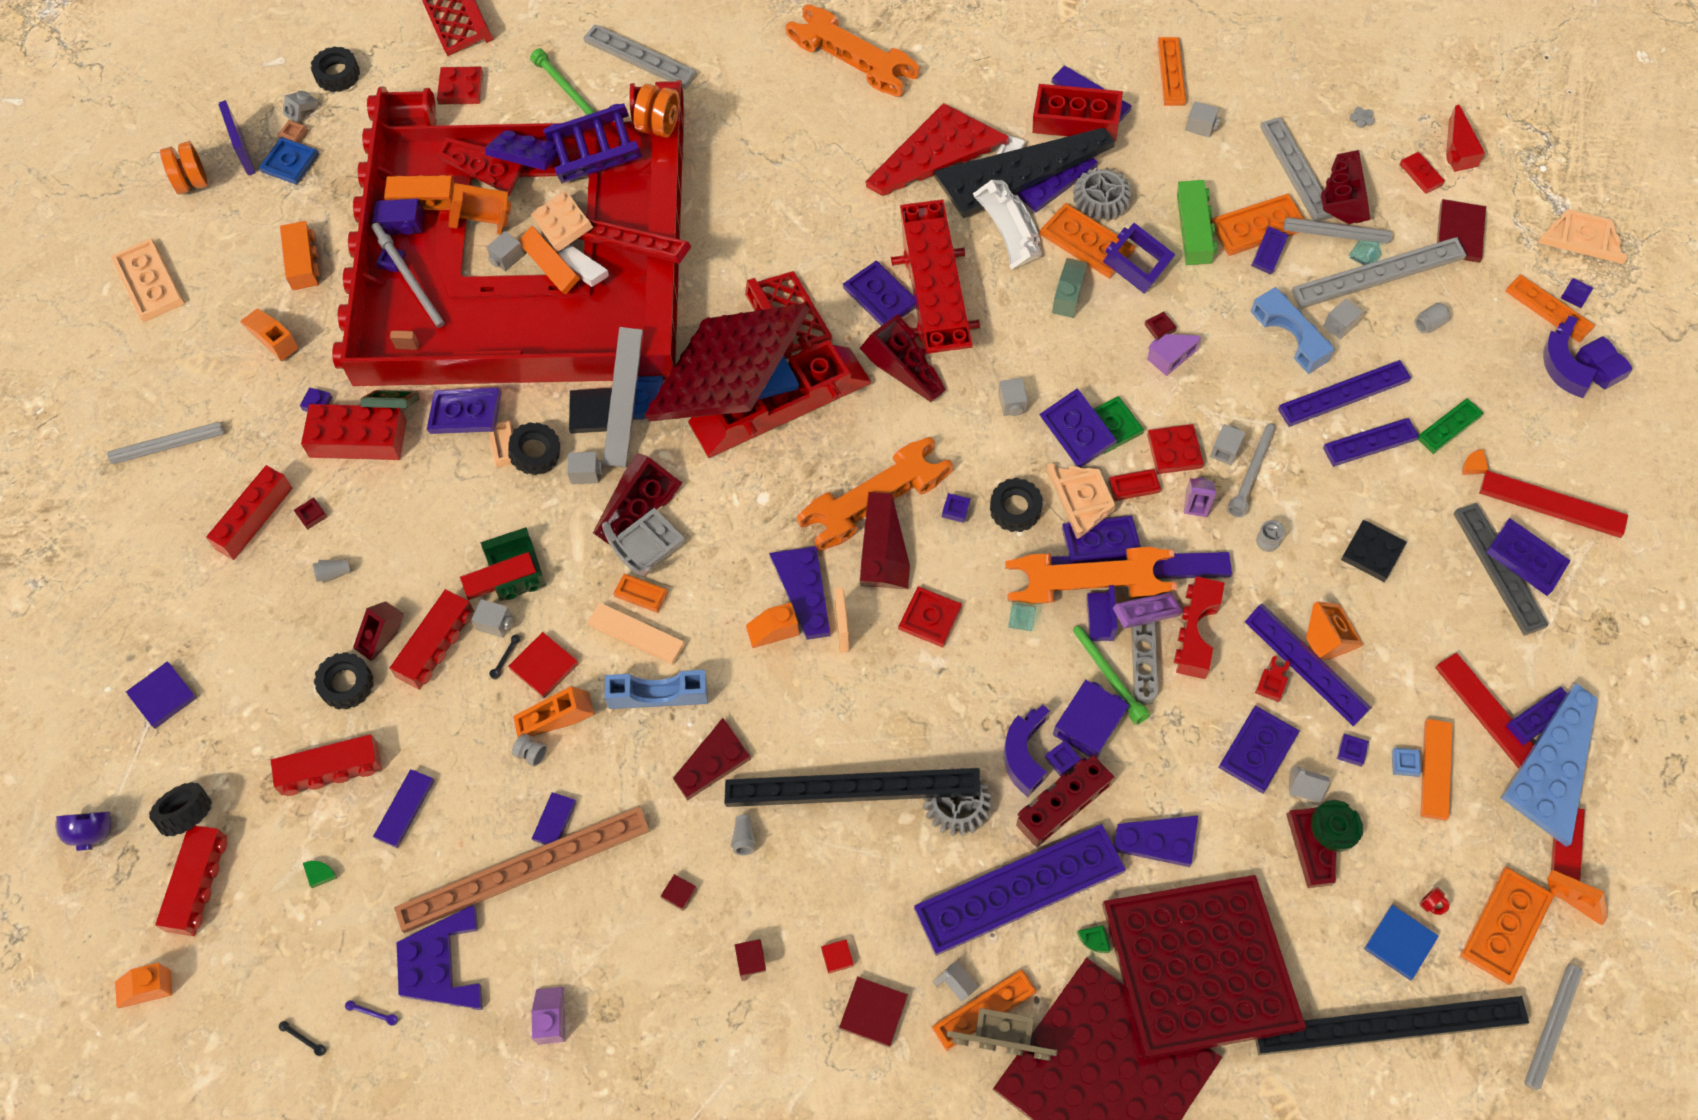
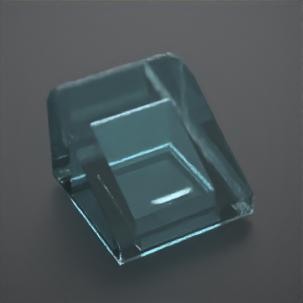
(1366, 252)
(1022, 616)

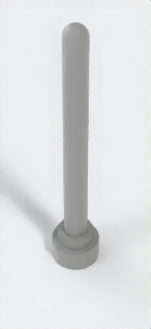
(1238, 505)

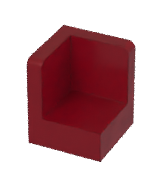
(750, 958)

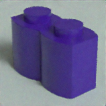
(1604, 357)

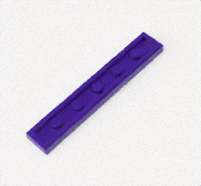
(1344, 393)
(1308, 665)

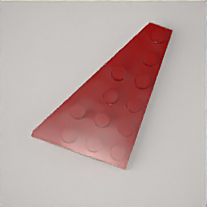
(936, 144)

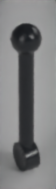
(494, 673)
(319, 1050)

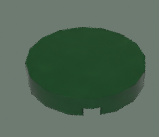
(1336, 826)

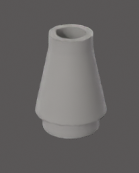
(329, 569)
(743, 838)

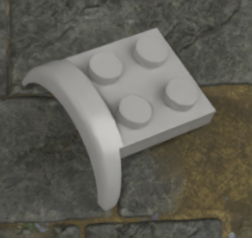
(644, 542)

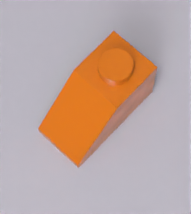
(773, 625)
(143, 985)

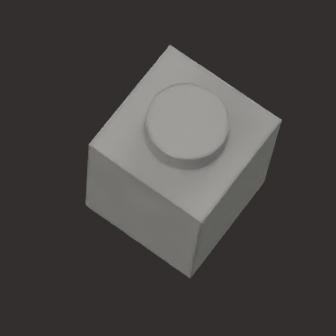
(1202, 119)
(504, 251)
(1343, 319)
(1012, 397)
(1227, 444)
(584, 467)
(492, 618)

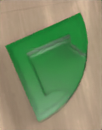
(318, 873)
(1095, 939)

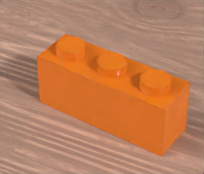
(431, 191)
(300, 255)

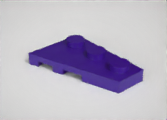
(1159, 840)

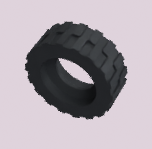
(330, 57)
(538, 432)
(1021, 488)
(335, 664)
(180, 809)

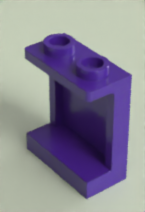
(1090, 718)

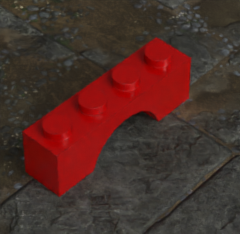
(1195, 654)

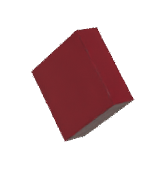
(1160, 325)
(310, 513)
(678, 892)

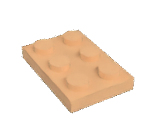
(561, 220)

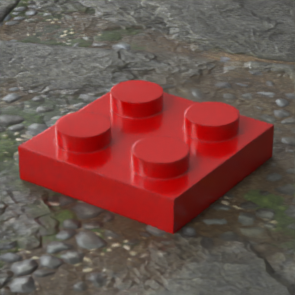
(459, 85)
(1175, 449)

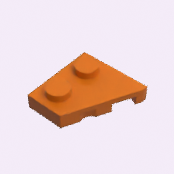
(1579, 895)

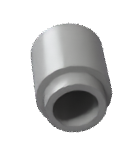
(1432, 318)

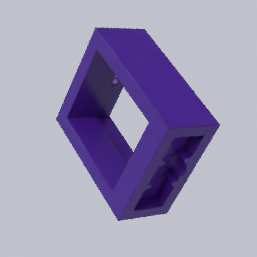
(1127, 268)

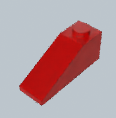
(1462, 144)

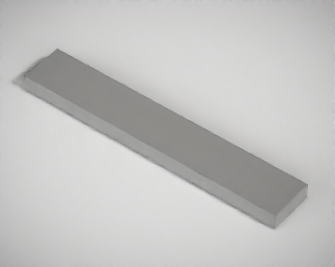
(639, 55)
(1295, 167)
(623, 397)

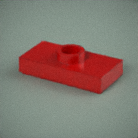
(1422, 172)

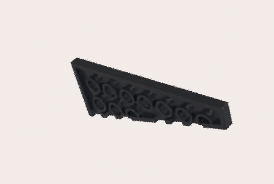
(1019, 167)

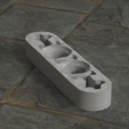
(1149, 658)

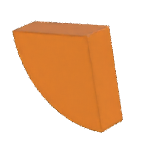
(1475, 463)

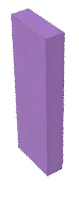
(1147, 610)

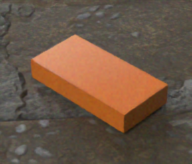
(640, 593)

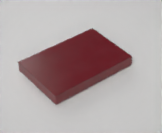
(1466, 223)

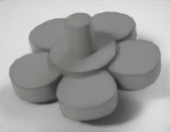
(1362, 117)

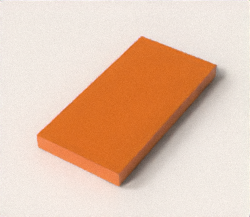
(1247, 226)
(1083, 238)
(1507, 925)

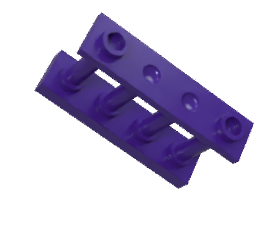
(594, 163)

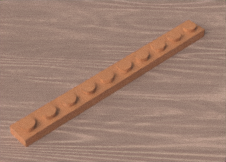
(521, 870)

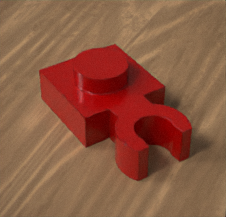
(1272, 681)

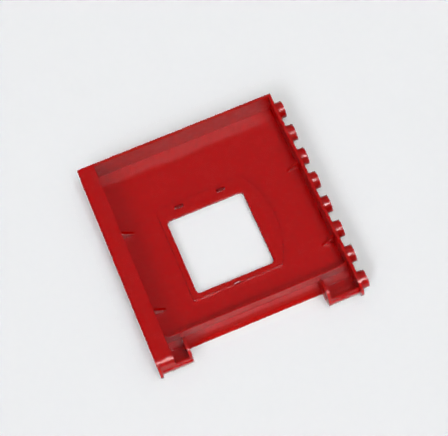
(559, 333)

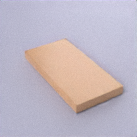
(147, 280)

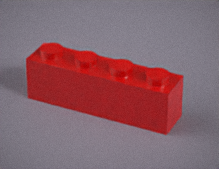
(249, 512)
(432, 639)
(326, 765)
(191, 881)

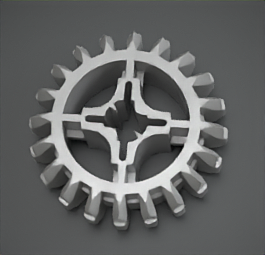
(1102, 194)
(967, 803)

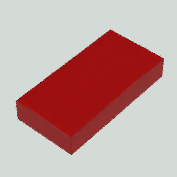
(1134, 484)

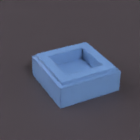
(1406, 762)

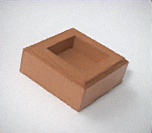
(293, 131)
(404, 340)

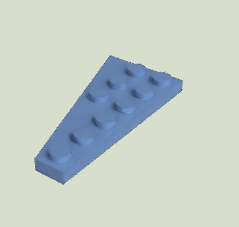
(1553, 772)

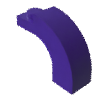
(1561, 366)
(1018, 763)

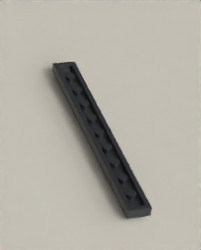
(853, 787)
(1399, 1025)

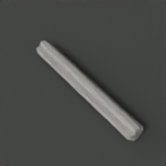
(1337, 230)
(165, 442)
(1553, 1027)

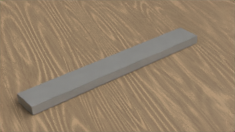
(1378, 273)

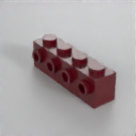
(1064, 800)

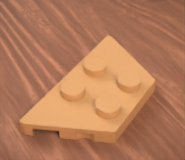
(1585, 235)
(1082, 496)

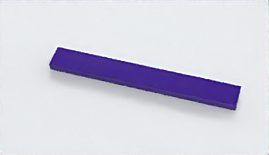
(1183, 565)

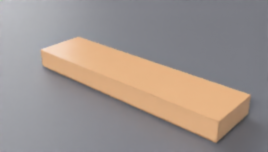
(636, 633)

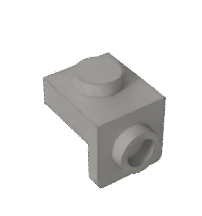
(297, 103)

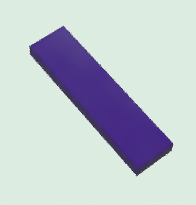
(1068, 77)
(1370, 442)

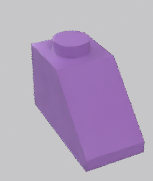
(1172, 351)
(1199, 497)
(548, 1016)

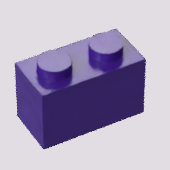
(399, 216)

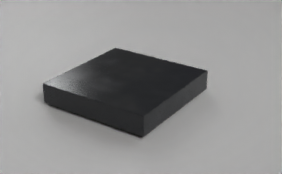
(589, 410)

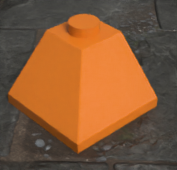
(1331, 631)

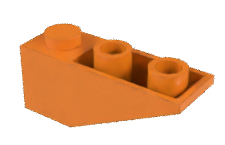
(270, 334)

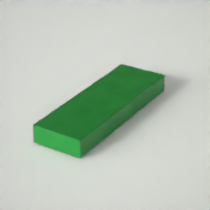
(1450, 426)

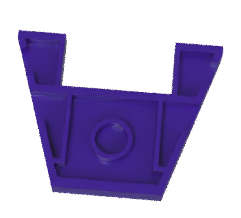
(426, 963)

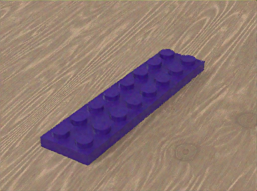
(1018, 889)

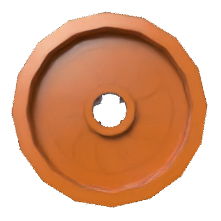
(656, 110)
(183, 167)

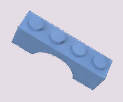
(1276, 310)
(632, 692)

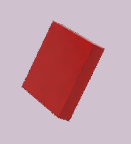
(930, 616)
(543, 665)

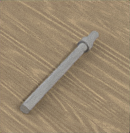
(388, 244)

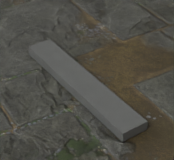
(1506, 582)

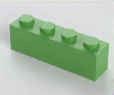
(1195, 222)

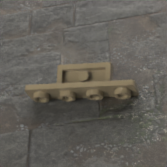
(1003, 1030)

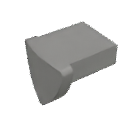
(1307, 784)
(957, 980)

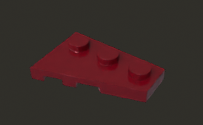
(711, 761)
(1316, 860)

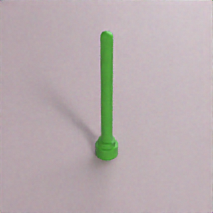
(540, 59)
(1137, 712)

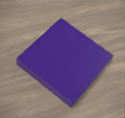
(161, 695)

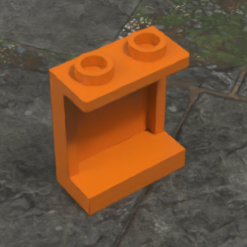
(479, 205)

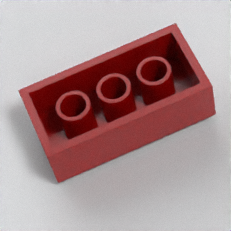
(1076, 110)
(353, 432)

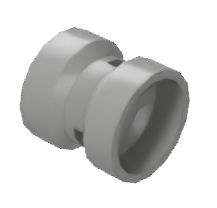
(1270, 530)
(529, 749)

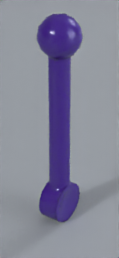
(392, 1019)

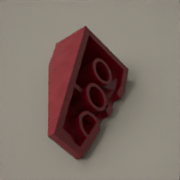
(1346, 190)
(897, 353)
(640, 490)
(883, 551)

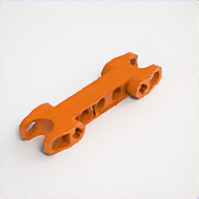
(881, 67)
(842, 513)
(1133, 572)

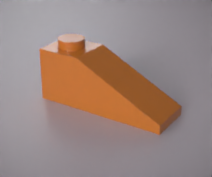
(555, 712)

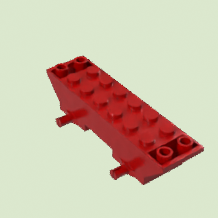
(934, 278)
(823, 376)

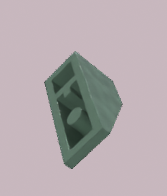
(1069, 287)

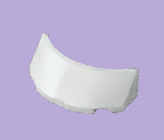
(1012, 221)

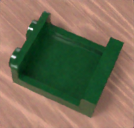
(507, 547)

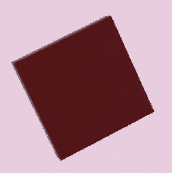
(873, 1012)

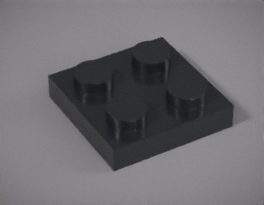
(1373, 550)

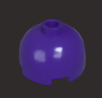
(83, 829)

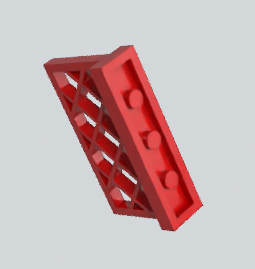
(475, 18)
(760, 300)

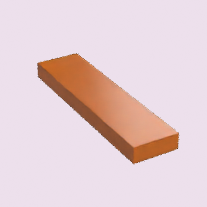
(1171, 71)
(548, 260)
(1548, 306)
(1436, 769)
(999, 998)

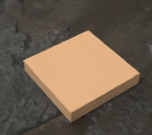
(842, 621)

